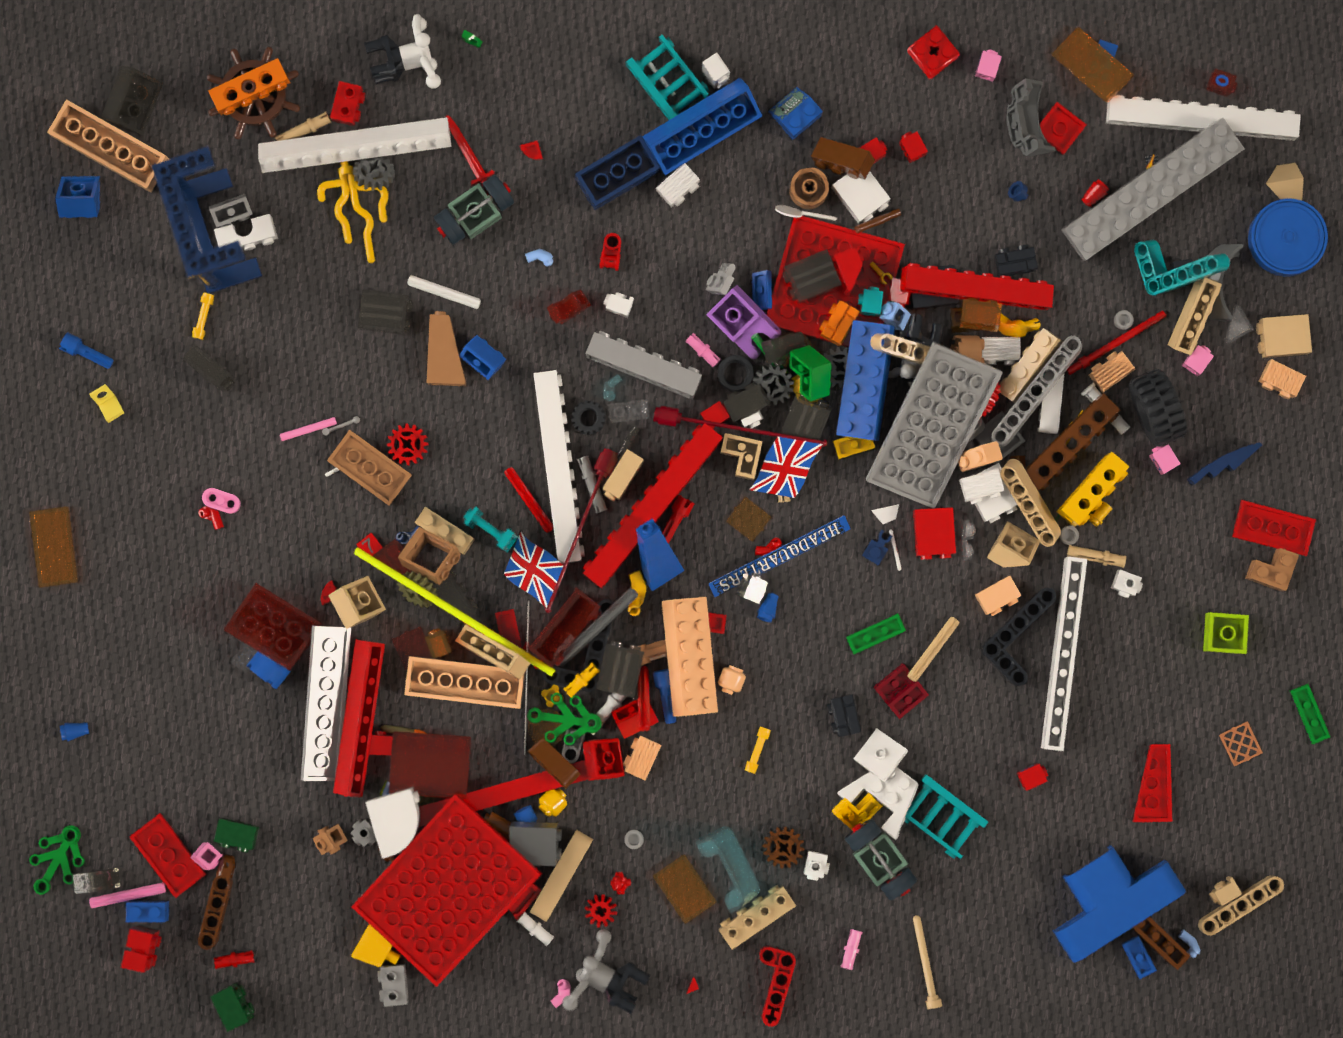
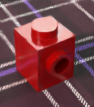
(380, 744)

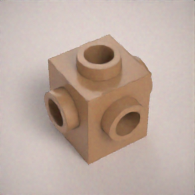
(329, 839)

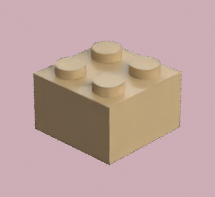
(357, 602)

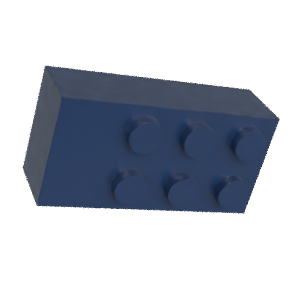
(617, 172)

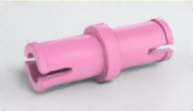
(703, 350)
(851, 949)

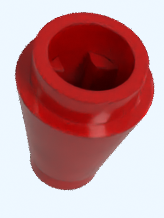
(1095, 193)

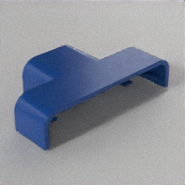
(1113, 902)

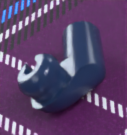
(404, 537)

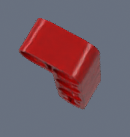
(775, 987)

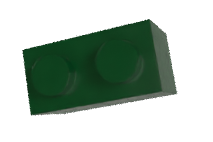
(236, 834)

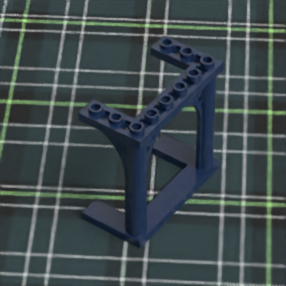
(189, 225)

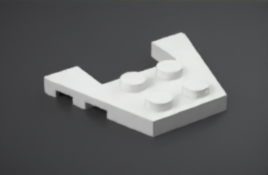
(894, 793)

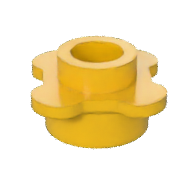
(547, 694)

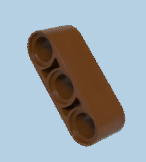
(554, 763)

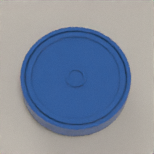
(1287, 237)

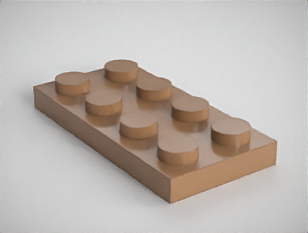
(369, 467)

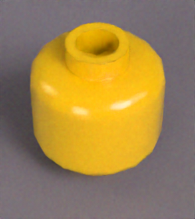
(552, 802)

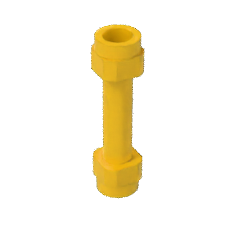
(206, 300)
(763, 734)

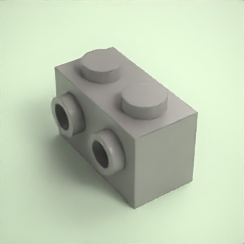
(230, 210)
(394, 985)

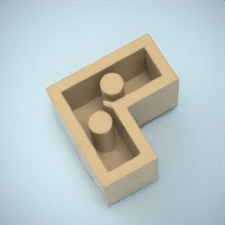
(746, 450)

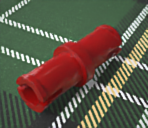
(234, 959)

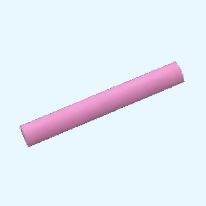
(307, 429)

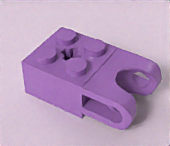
(745, 324)

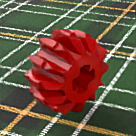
(597, 916)

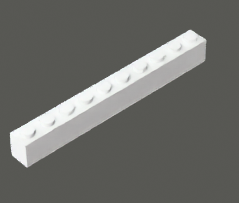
(1197, 117)
(354, 145)
(557, 464)
(1064, 653)

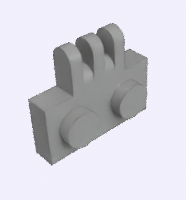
(720, 282)

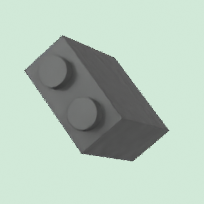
(537, 841)

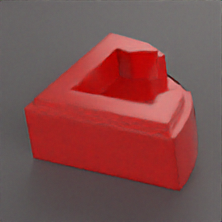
(532, 150)
(329, 588)

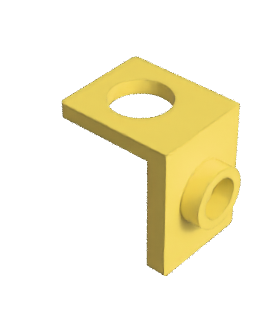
(108, 404)

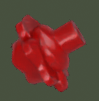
(620, 883)

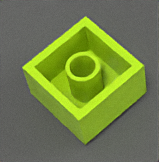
(1226, 633)

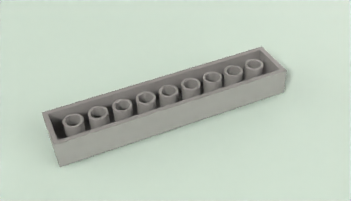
(1153, 189)

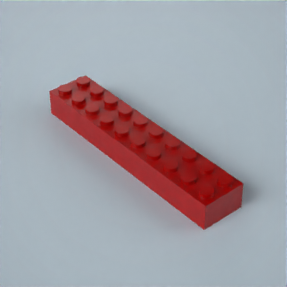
(653, 505)

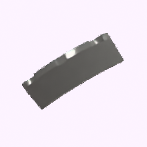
(1024, 125)
(1220, 311)

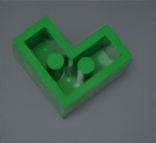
(813, 372)

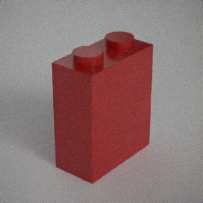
(934, 532)

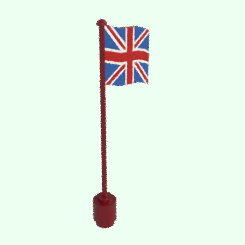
(784, 464)
(537, 569)

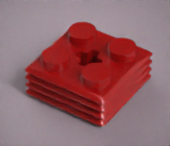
(933, 64)
(603, 759)

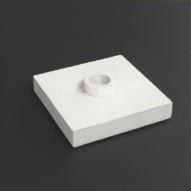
(880, 755)

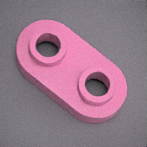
(221, 501)

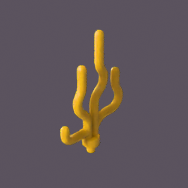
(348, 184)

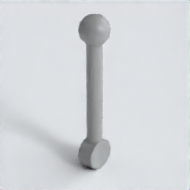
(326, 431)

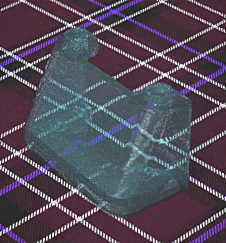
(725, 843)

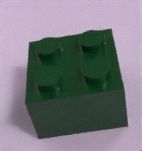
(233, 1006)

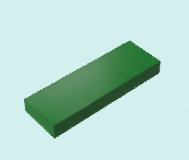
(875, 633)
(1310, 713)

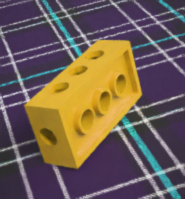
(1070, 508)

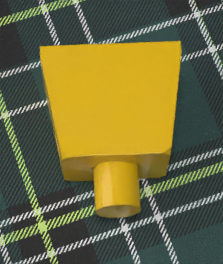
(374, 949)

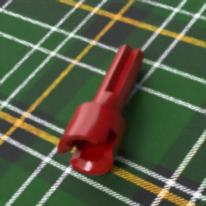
(680, 508)

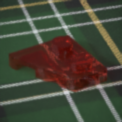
(389, 556)

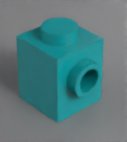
(871, 301)

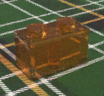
(980, 315)
(438, 643)

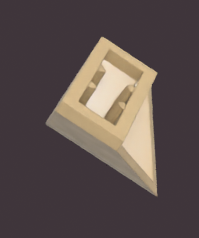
(1286, 181)

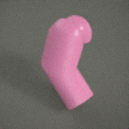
(563, 990)

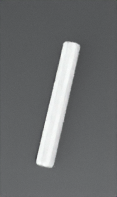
(444, 292)

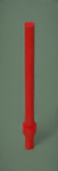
(1085, 361)

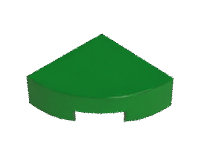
(467, 37)

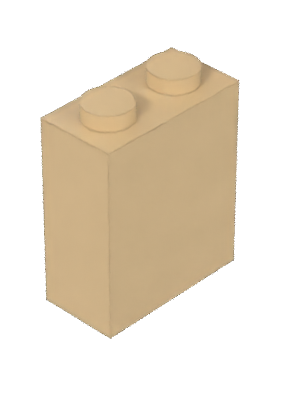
(1284, 336)
(622, 476)

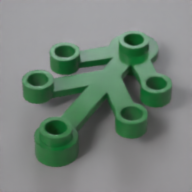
(567, 719)
(59, 857)

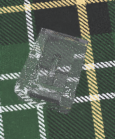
(1238, 326)

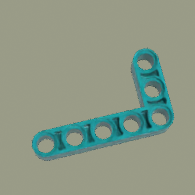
(1160, 281)

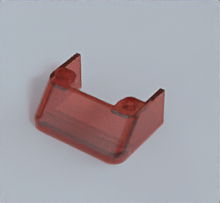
(564, 628)

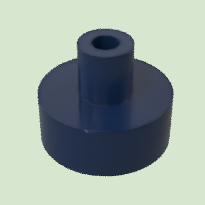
(1018, 191)

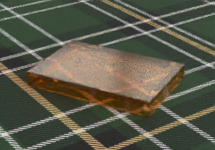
(684, 888)

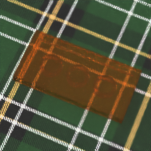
(1092, 65)
(53, 547)

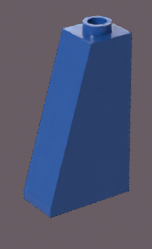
(656, 556)

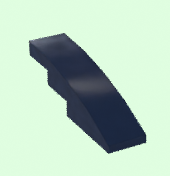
(1230, 460)

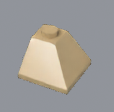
(1013, 547)

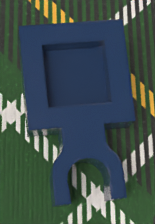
(875, 550)

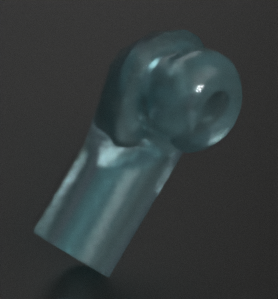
(609, 387)

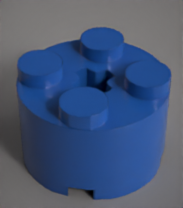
(268, 670)

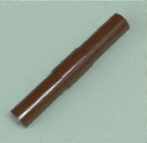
(877, 220)

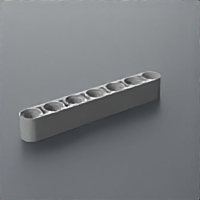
(1039, 381)

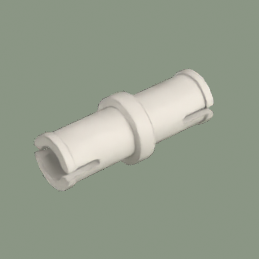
(535, 929)

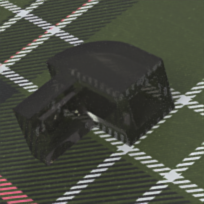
(96, 880)

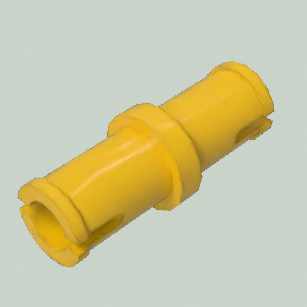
(581, 680)

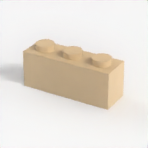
(442, 528)

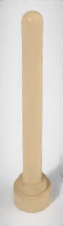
(933, 1000)

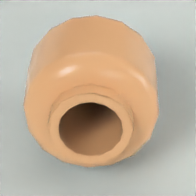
(731, 679)

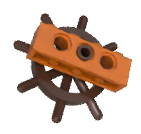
(251, 91)

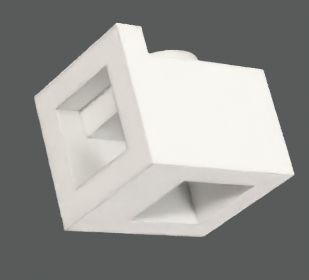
(618, 304)

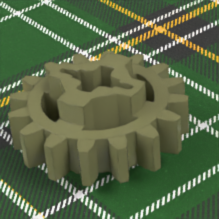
(413, 596)

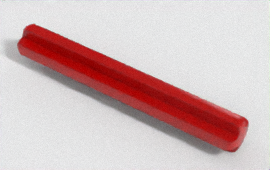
(529, 499)
(643, 700)

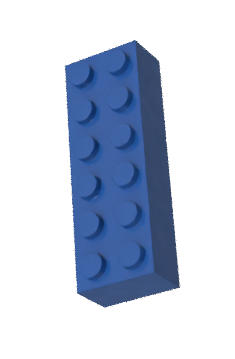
(702, 126)
(864, 383)

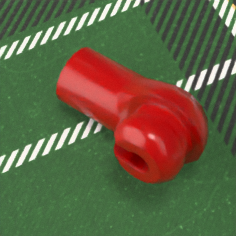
(213, 515)
(774, 544)

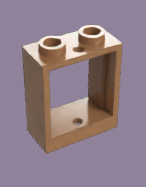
(415, 546)

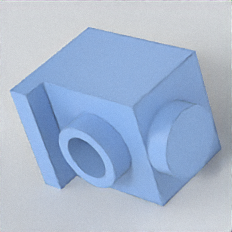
(891, 311)

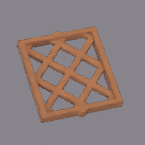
(1252, 737)

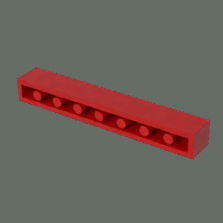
(982, 287)
(359, 718)

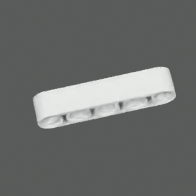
(1051, 405)

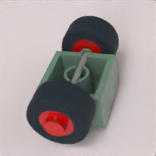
(474, 210)
(880, 859)

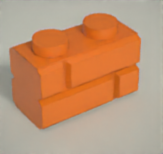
(839, 323)

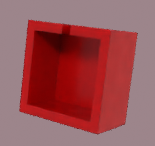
(143, 945)

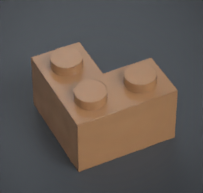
(1274, 575)

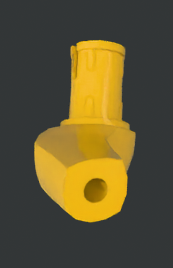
(1017, 328)
(638, 583)

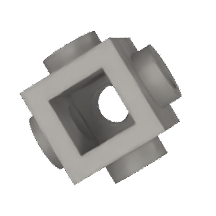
(358, 838)

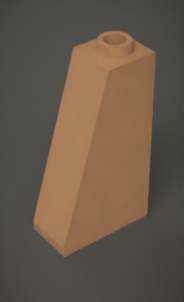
(443, 363)

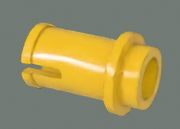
(1097, 517)

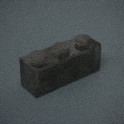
(455, 595)

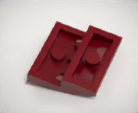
(907, 697)

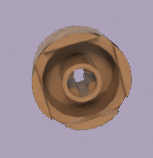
(804, 179)
(969, 345)

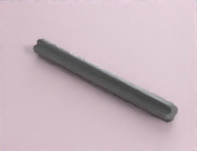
(596, 627)

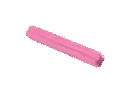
(127, 895)

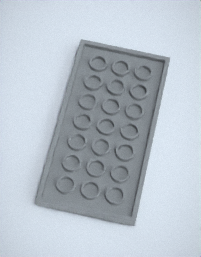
(933, 425)

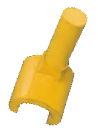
(880, 273)

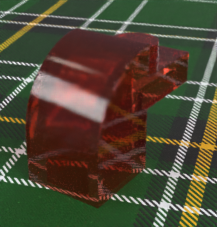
(568, 307)

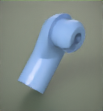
(540, 254)
(1191, 942)

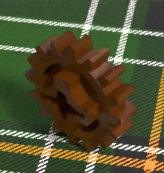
(776, 853)

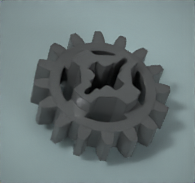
(374, 173)
(834, 373)
(780, 385)

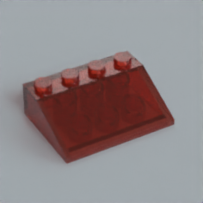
(272, 627)
(430, 764)

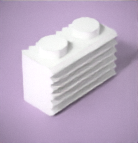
(715, 71)
(678, 185)
(1001, 350)
(982, 485)

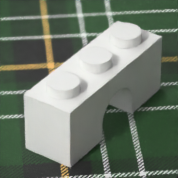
(262, 232)

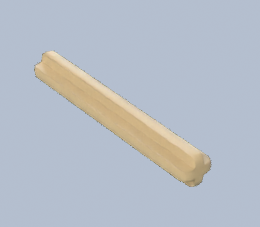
(933, 649)

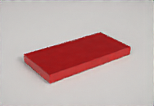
(1273, 528)
(167, 855)

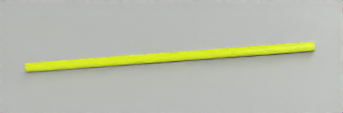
(452, 610)

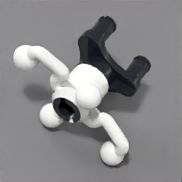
(405, 56)

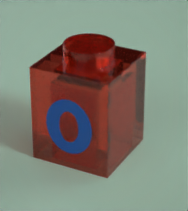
(1222, 83)

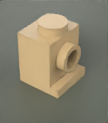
(1225, 891)

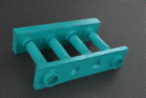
(648, 82)
(504, 539)
(959, 809)

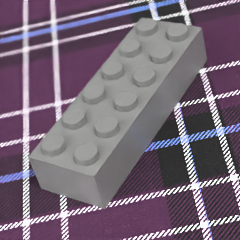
(643, 365)

